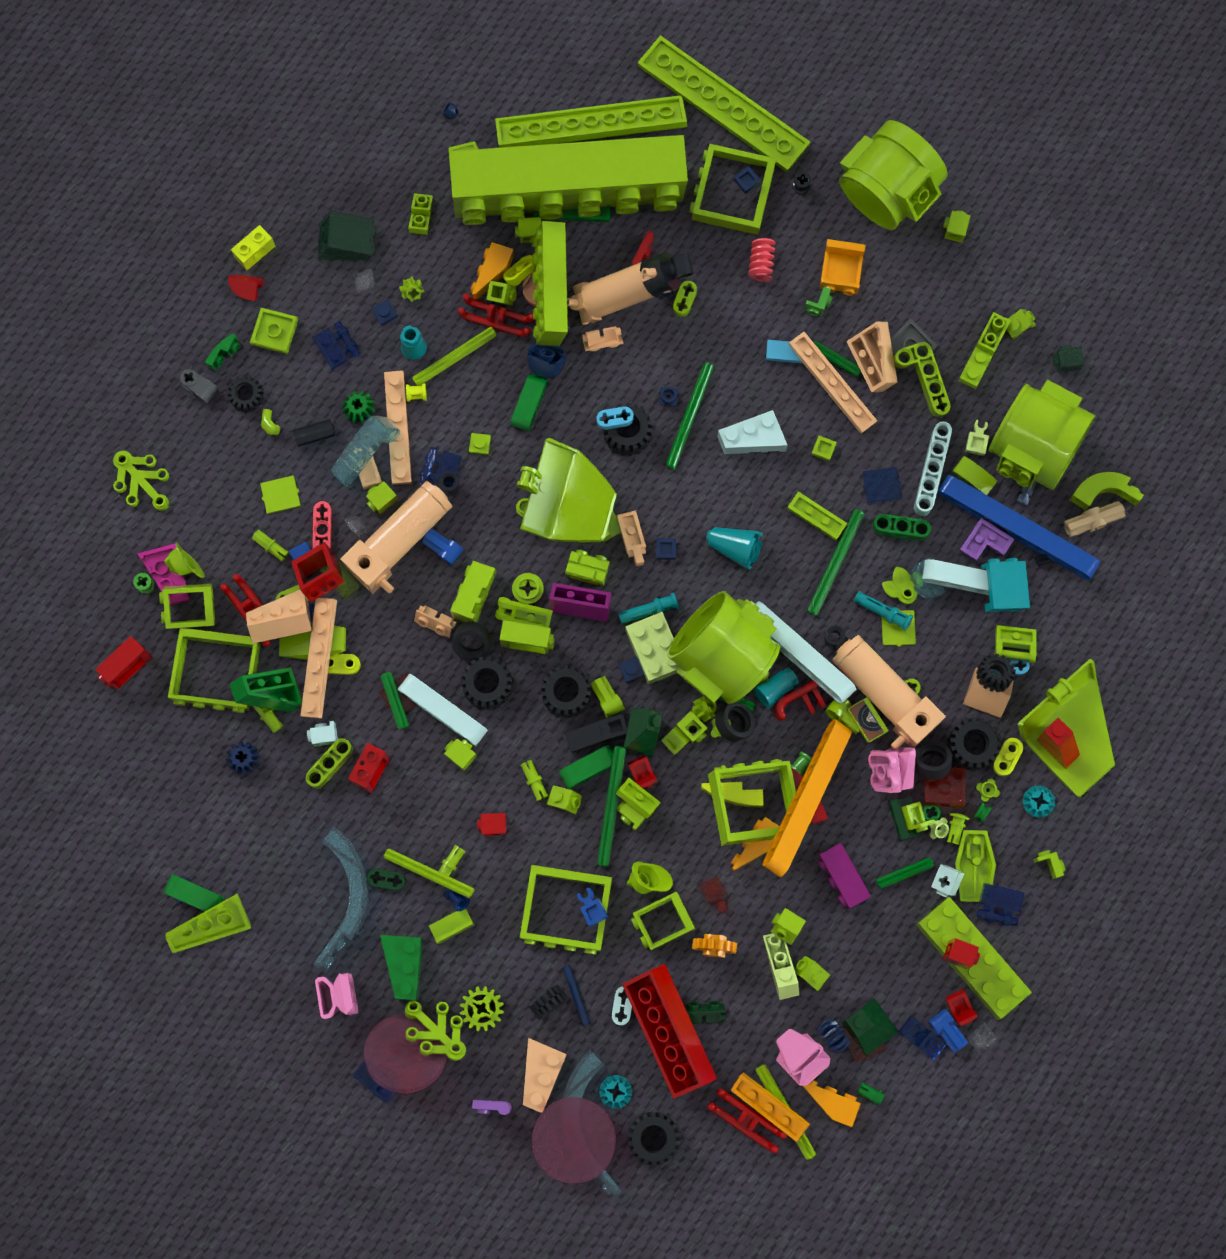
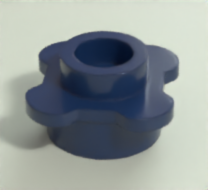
(673, 392)

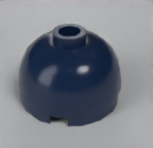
(545, 360)

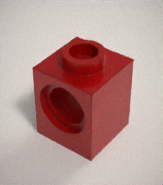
(492, 824)

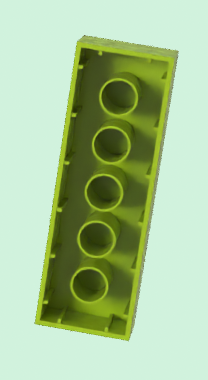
(568, 177)

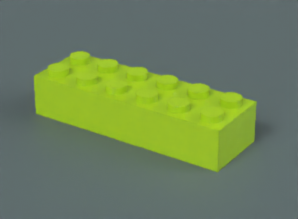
(550, 283)
(992, 977)

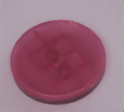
(398, 1062)
(573, 1140)

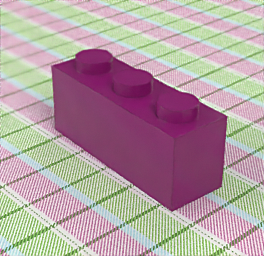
(580, 602)
(843, 876)

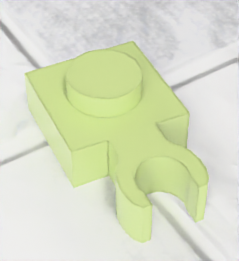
(977, 441)

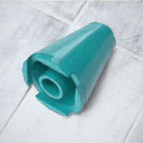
(736, 544)

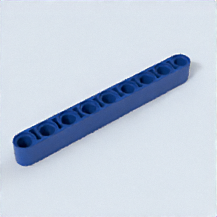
(1018, 527)

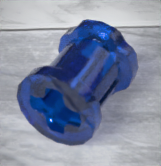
(459, 901)

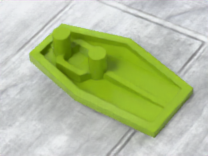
(298, 645)
(977, 862)

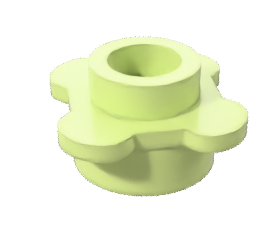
(942, 831)

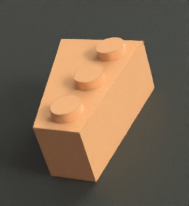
(875, 356)
(280, 618)
(541, 1073)

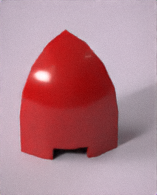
(245, 286)

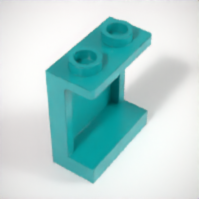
(1007, 585)

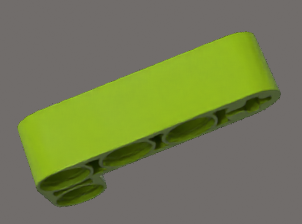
(926, 380)

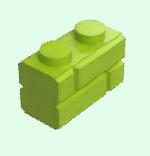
(587, 568)

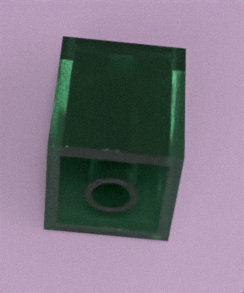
(346, 237)

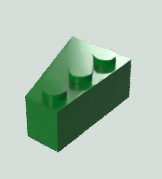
(268, 690)
(404, 964)

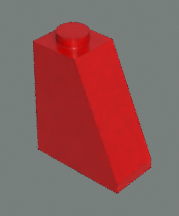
(1060, 742)

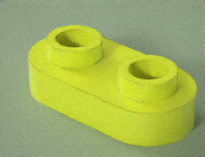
(519, 271)
(339, 666)
(1007, 757)

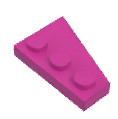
(161, 574)

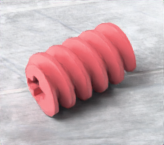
(760, 259)

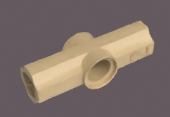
(1094, 518)

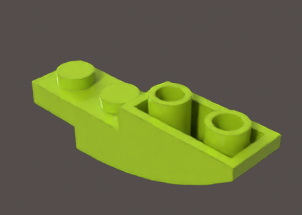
(984, 350)

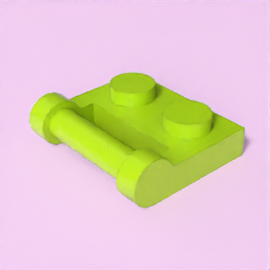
(1015, 638)

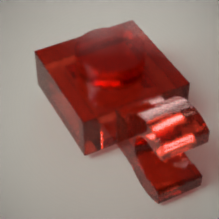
(714, 892)

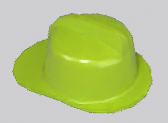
(182, 563)
(649, 878)

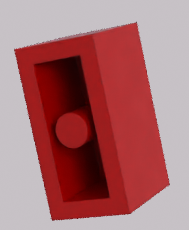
(961, 953)

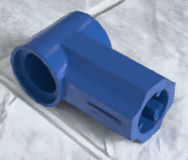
(445, 548)
(945, 1027)

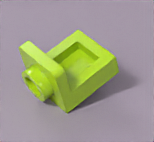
(1020, 322)
(564, 799)
(915, 818)
(1055, 865)
(811, 972)

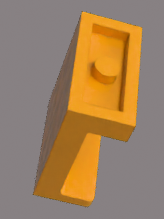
(842, 266)

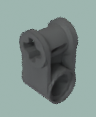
(200, 387)

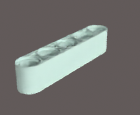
(936, 460)
(955, 576)
(442, 709)

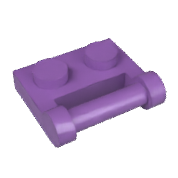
(486, 1106)

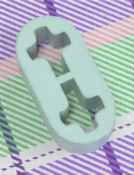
(616, 1008)

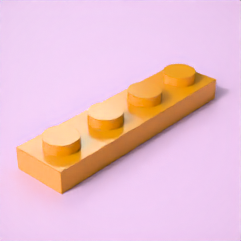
(770, 1107)

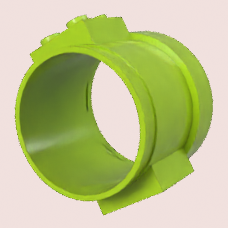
(892, 175)
(1040, 435)
(725, 648)

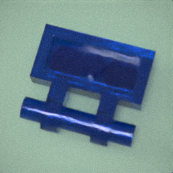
(330, 348)
(447, 463)
(1003, 898)

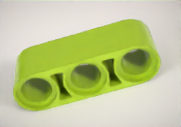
(331, 753)

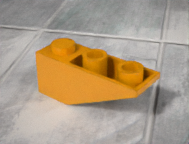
(496, 263)
(754, 849)
(835, 1106)

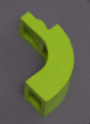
(1105, 483)

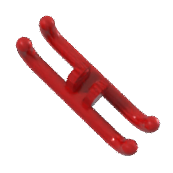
(496, 317)
(247, 605)
(801, 692)
(747, 1120)

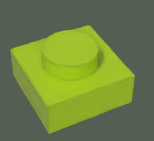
(479, 444)
(823, 448)
(675, 740)

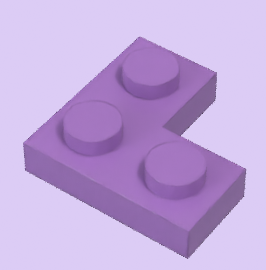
(985, 535)

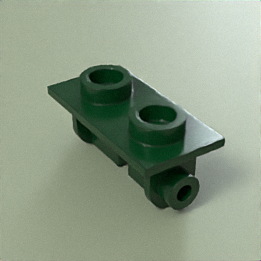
(713, 1011)

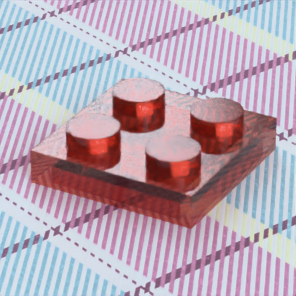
(946, 791)

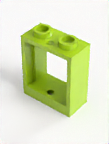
(207, 589)
(526, 637)
(681, 911)

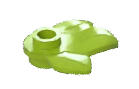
(900, 584)

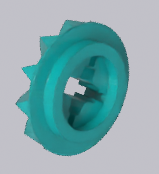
(1031, 805)
(607, 1097)

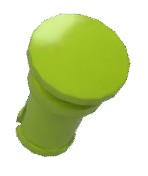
(956, 827)

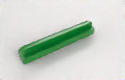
(839, 360)
(394, 700)
(905, 873)

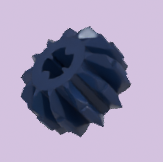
(239, 765)
(833, 1036)

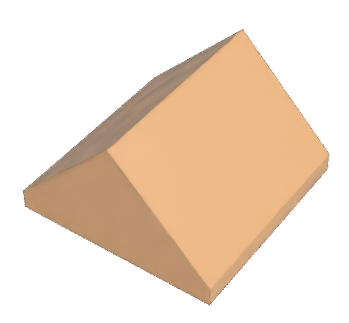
(985, 700)

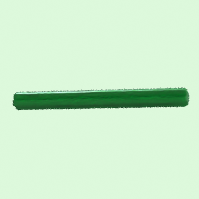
(689, 416)
(835, 562)
(611, 806)

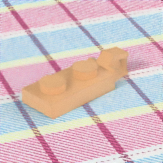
(632, 536)

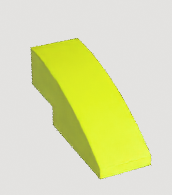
(734, 794)

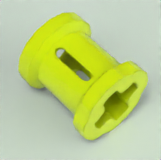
(416, 392)

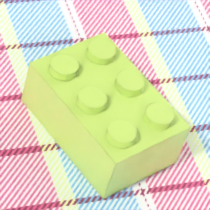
(651, 642)

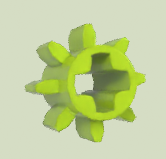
(411, 289)
(704, 709)

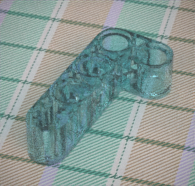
(362, 448)

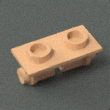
(611, 338)
(427, 618)

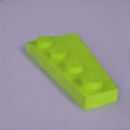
(217, 922)

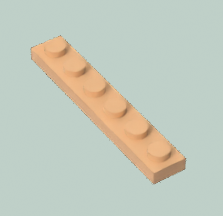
(832, 382)
(397, 415)
(318, 658)

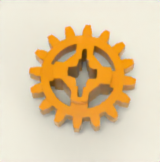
(714, 945)

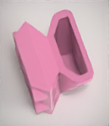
(892, 769)
(336, 995)
(801, 1056)

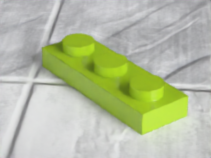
(817, 516)

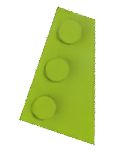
(473, 592)

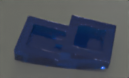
(922, 1037)
(364, 1077)

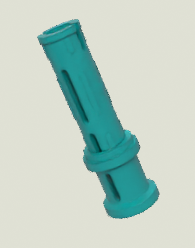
(657, 606)
(891, 614)

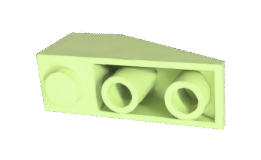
(781, 967)

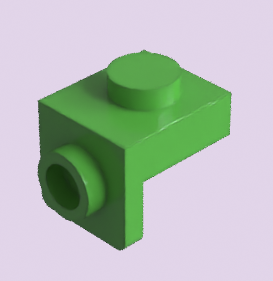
(824, 301)

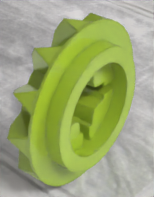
(521, 581)

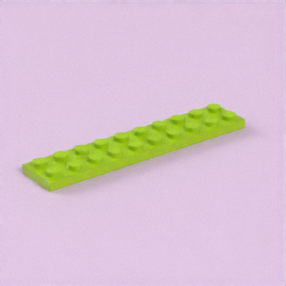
(723, 103)
(591, 122)

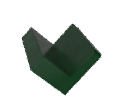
(898, 819)

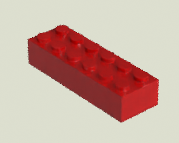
(669, 1031)

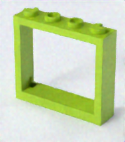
(724, 220)
(212, 637)
(738, 770)
(551, 942)

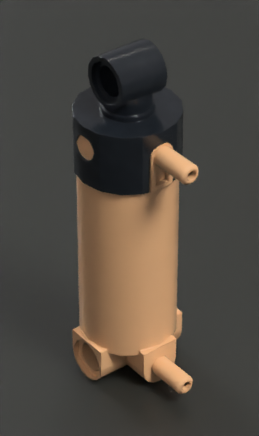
(629, 286)

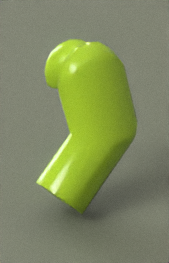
(266, 423)

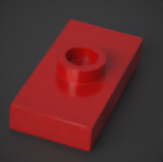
(644, 250)

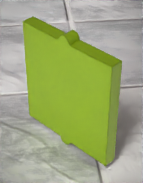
(280, 494)
(894, 635)

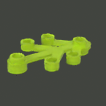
(139, 477)
(436, 1033)

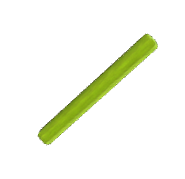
(454, 356)
(429, 873)
(772, 1087)

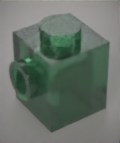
(1068, 359)

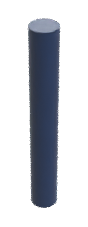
(576, 995)

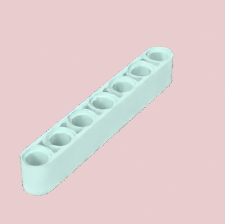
(809, 659)

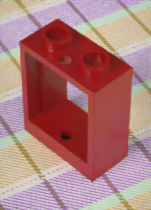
(312, 562)
(123, 663)
(368, 774)

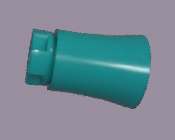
(412, 343)
(775, 687)

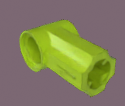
(609, 701)
(839, 712)

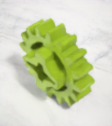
(487, 1000)

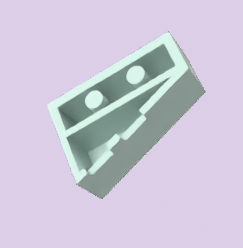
(753, 435)

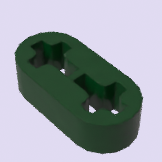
(385, 884)

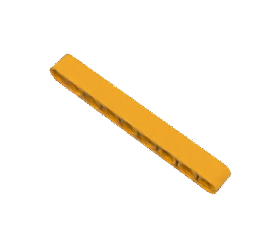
(807, 798)

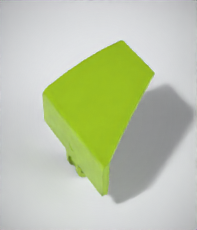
(566, 496)
(1081, 709)

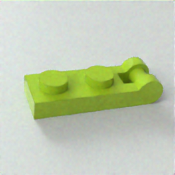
(523, 613)

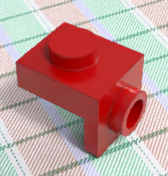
(642, 772)
(960, 1008)

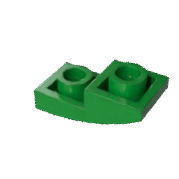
(225, 347)

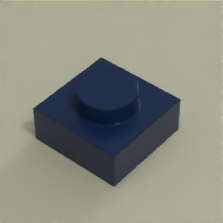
(746, 179)
(384, 312)
(665, 548)
(631, 669)

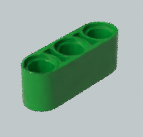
(528, 402)
(909, 523)
(587, 767)
(191, 893)

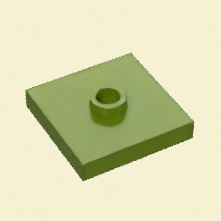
(274, 330)

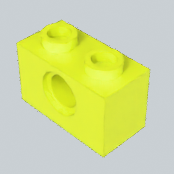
(253, 247)

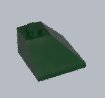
(643, 730)
(870, 1027)

